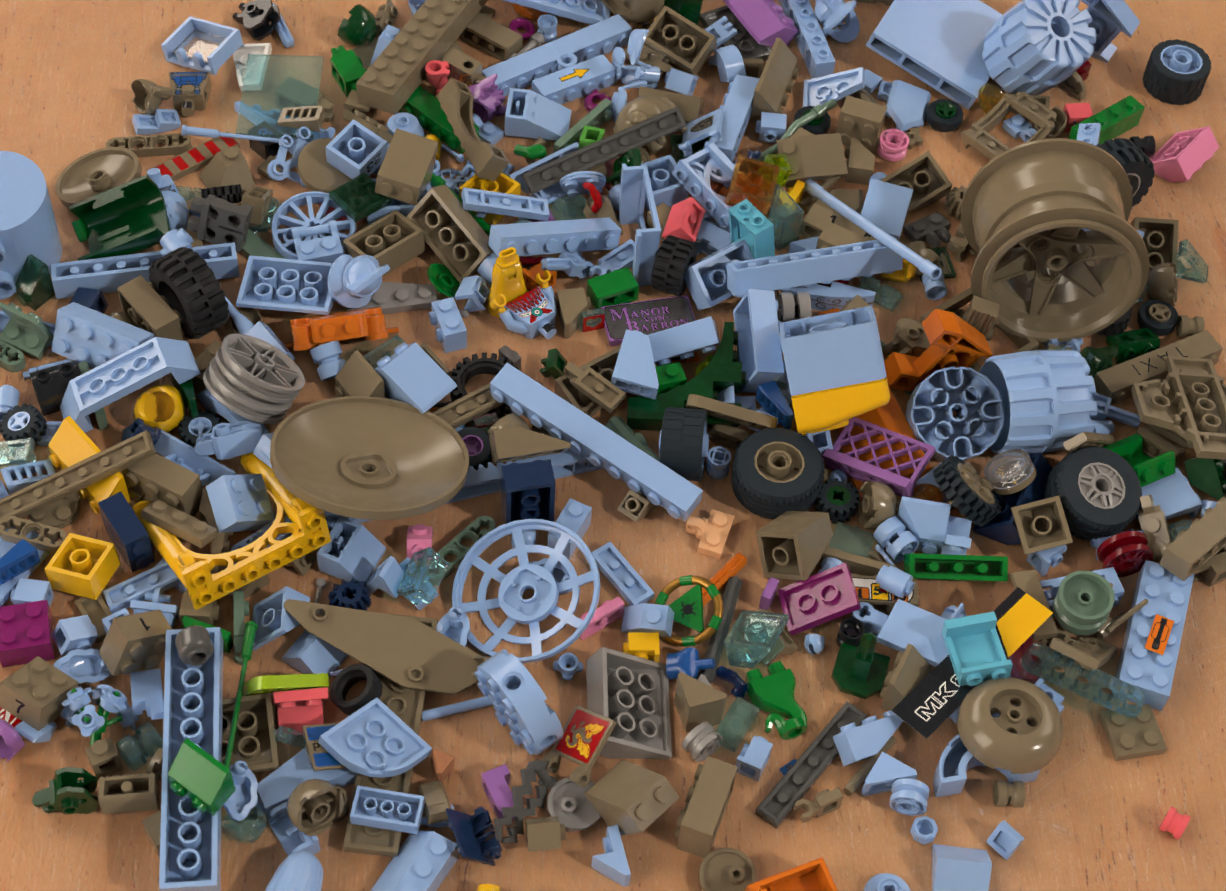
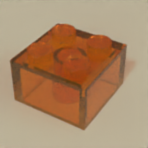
(752, 181)

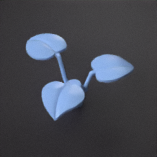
(645, 73)

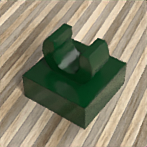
(553, 364)

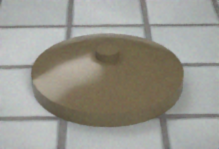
(96, 174)

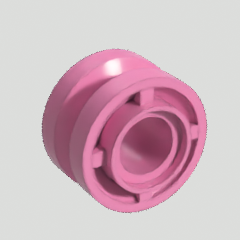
(893, 145)

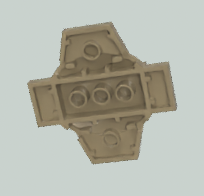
(1188, 403)

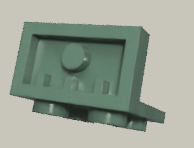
(26, 331)

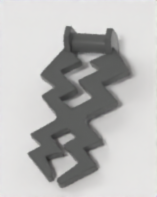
(517, 811)

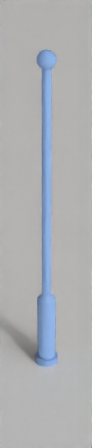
(213, 133)

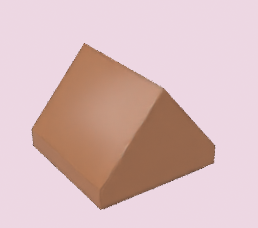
(441, 764)

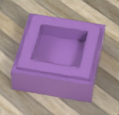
(769, 593)

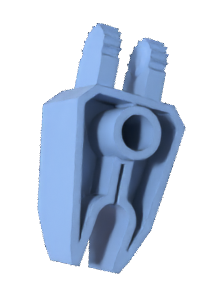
(230, 440)

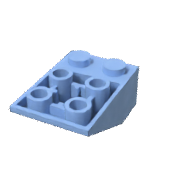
(535, 116)

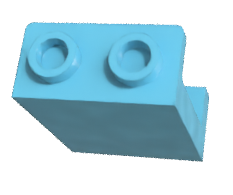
(975, 649)

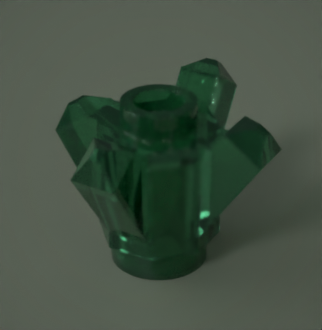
(1099, 358)

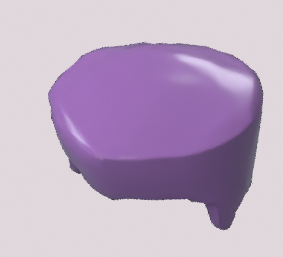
(10, 740)

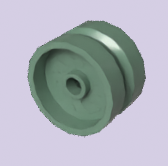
(1083, 602)

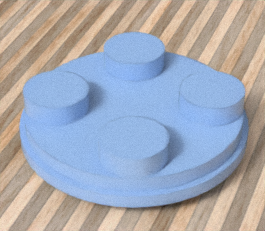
(574, 182)

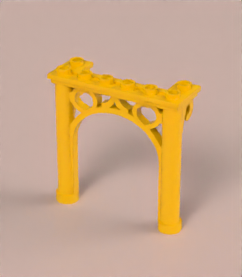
(254, 560)

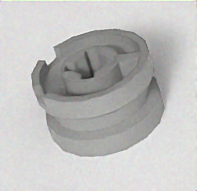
(702, 742)

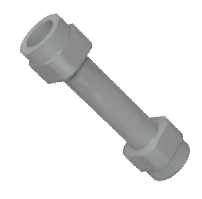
(534, 41)

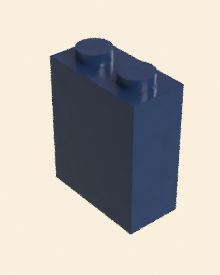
(126, 532)

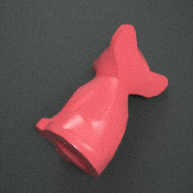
(437, 74)

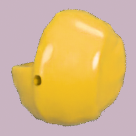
(160, 407)

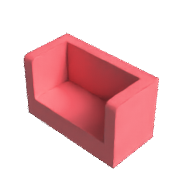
(684, 220)

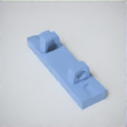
(504, 204)

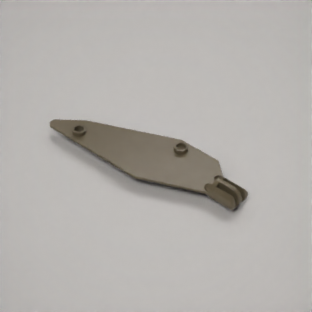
(392, 646)

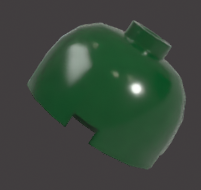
(359, 27)

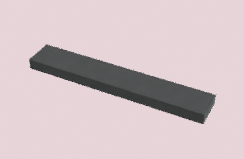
(807, 768)

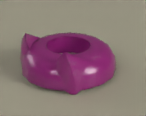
(524, 24)
(588, 104)

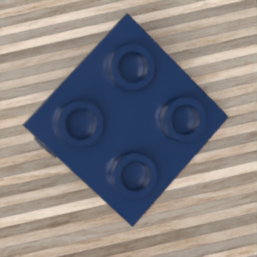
(475, 835)

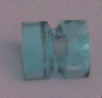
(140, 746)

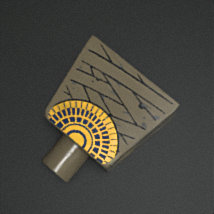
(464, 67)

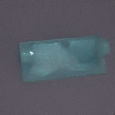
(885, 295)

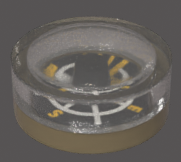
(1010, 471)

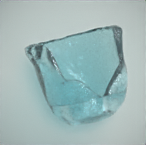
(247, 830)

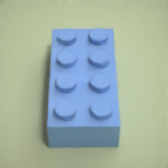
(387, 809)

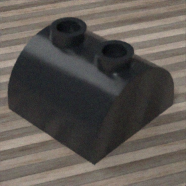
(51, 385)

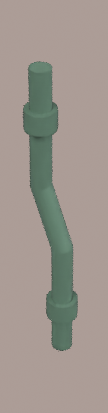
(816, 113)

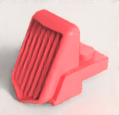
(299, 707)

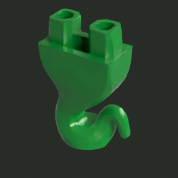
(776, 696)

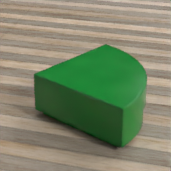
(80, 230)

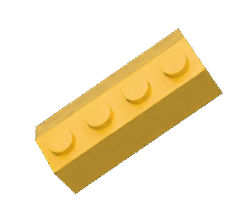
(72, 446)

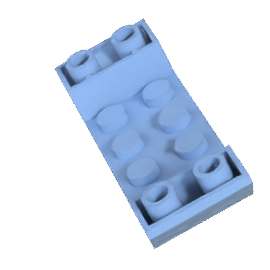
(125, 375)

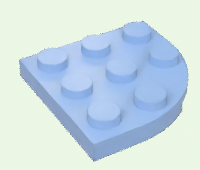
(375, 742)

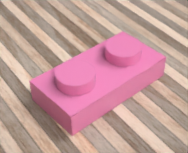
(605, 615)

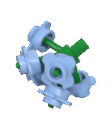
(93, 722)

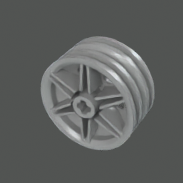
(253, 378)

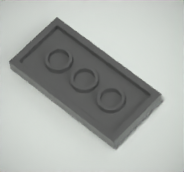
(742, 40)

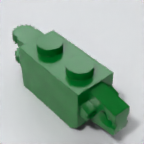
(346, 69)

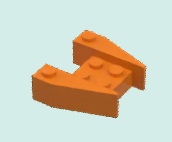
(951, 345)

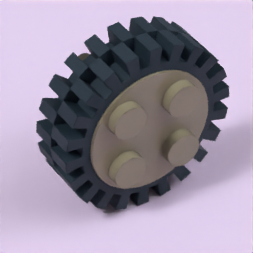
(967, 490)

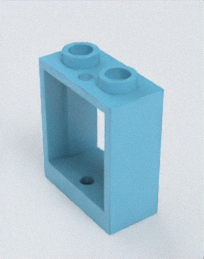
(751, 225)

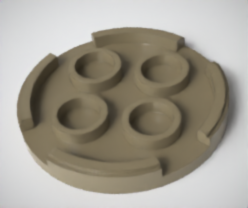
(315, 170)

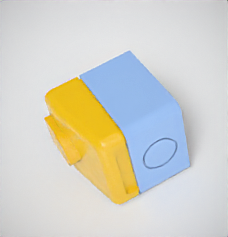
(834, 368)

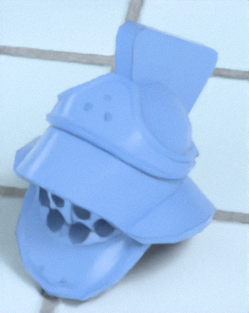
(831, 15)
(355, 279)

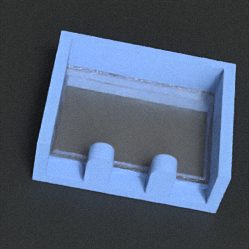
(201, 45)

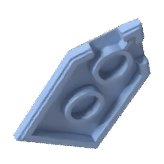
(907, 105)

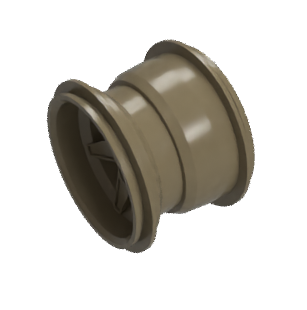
(1062, 277)

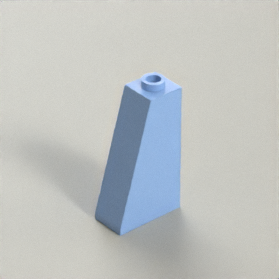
(280, 784)

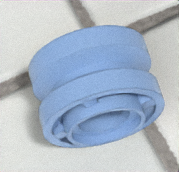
(909, 797)

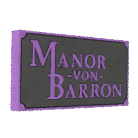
(646, 317)

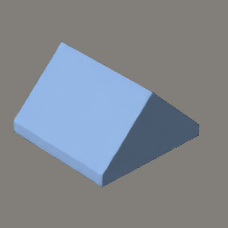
(313, 655)
(960, 869)

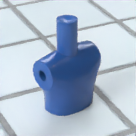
(687, 662)

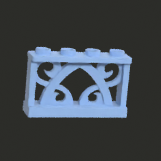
(697, 182)

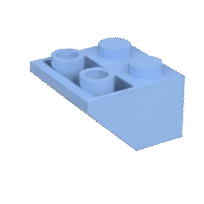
(351, 553)

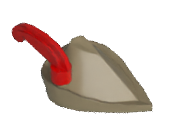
(599, 205)

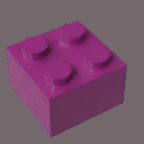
(26, 633)

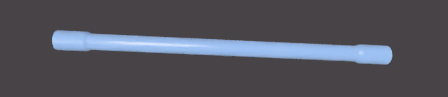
(922, 264)

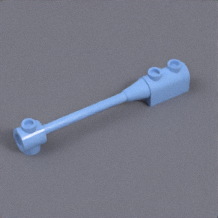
(180, 238)

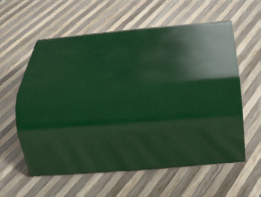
(123, 219)

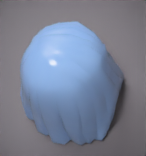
(298, 873)

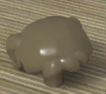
(641, 110)

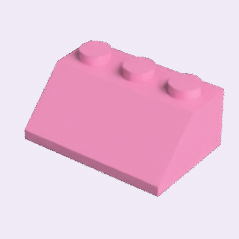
(1184, 154)

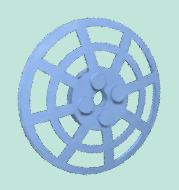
(526, 577)

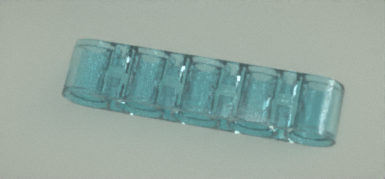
(1091, 690)

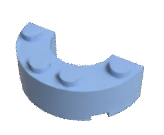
(952, 768)

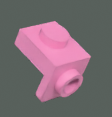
(418, 538)

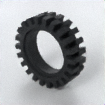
(475, 367)

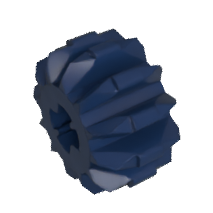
(350, 595)

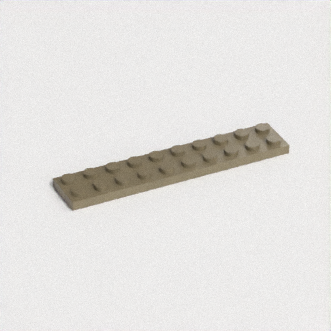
(408, 706)

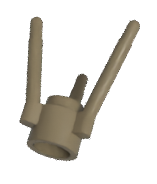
(1111, 624)

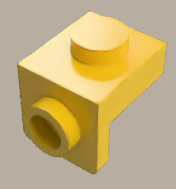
(904, 275)

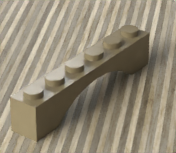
(457, 104)
(219, 545)

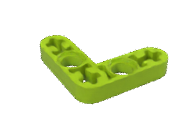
(289, 682)

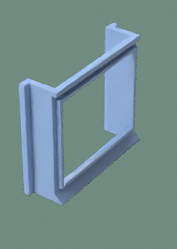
(633, 186)

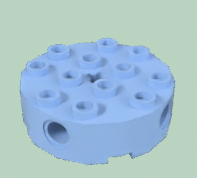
(977, 417)
(519, 702)

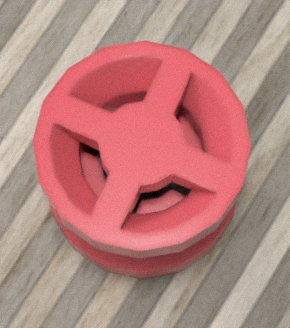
(1174, 823)

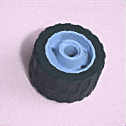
(1176, 72)
(684, 441)

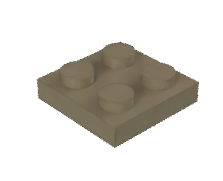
(1133, 736)

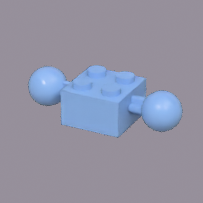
(663, 183)

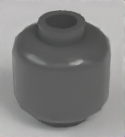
(194, 645)

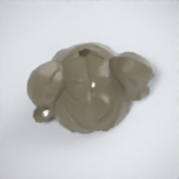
(148, 95)

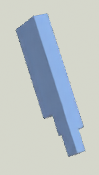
(147, 693)

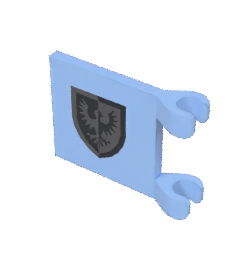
(701, 128)

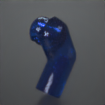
(733, 678)

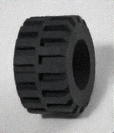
(671, 265)

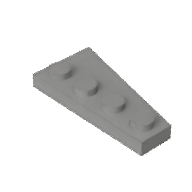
(401, 297)

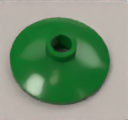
(443, 279)

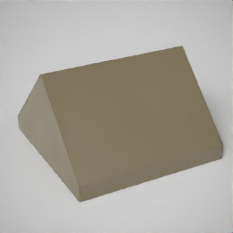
(698, 702)

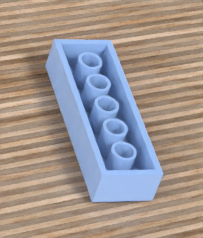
(1141, 667)

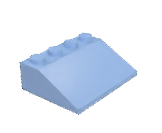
(286, 285)

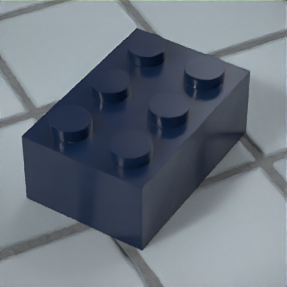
(528, 491)

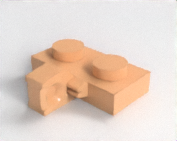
(711, 532)

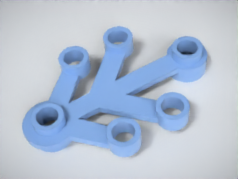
(285, 166)

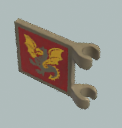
(581, 743)

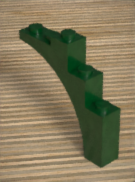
(716, 376)

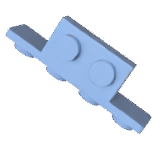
(186, 456)

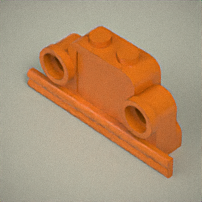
(340, 326)

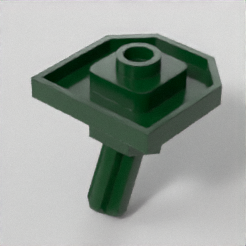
(860, 669)

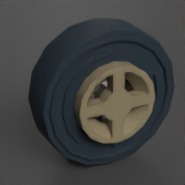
(1158, 317)

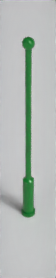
(250, 630)

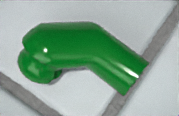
(531, 152)

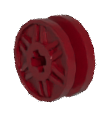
(1125, 552)

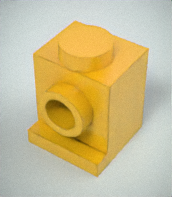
(642, 645)

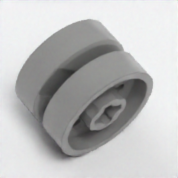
(793, 307)

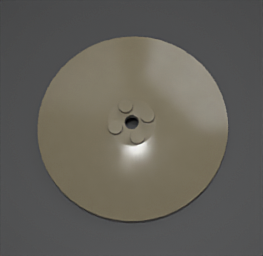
(408, 456)

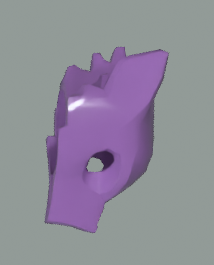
(488, 99)

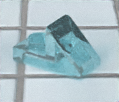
(1190, 264)

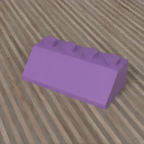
(763, 20)

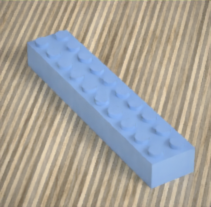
(192, 711)

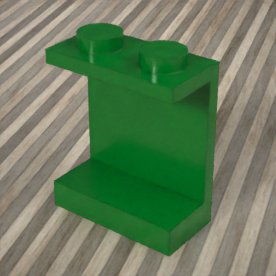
(1146, 468)

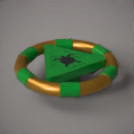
(689, 609)

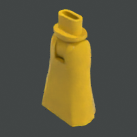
(506, 278)

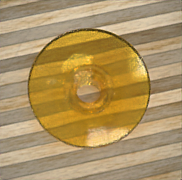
(989, 96)

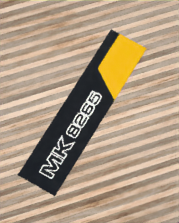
(940, 692)

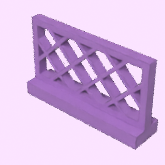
(867, 470)

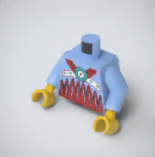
(532, 312)

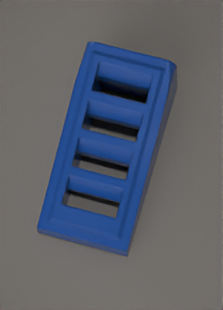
(774, 402)
(18, 560)

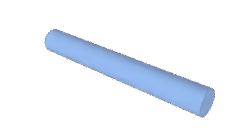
(456, 708)

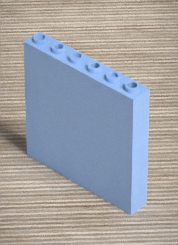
(938, 43)

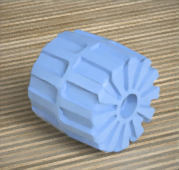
(1038, 45)
(1042, 398)

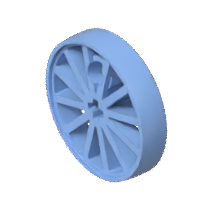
(288, 249)

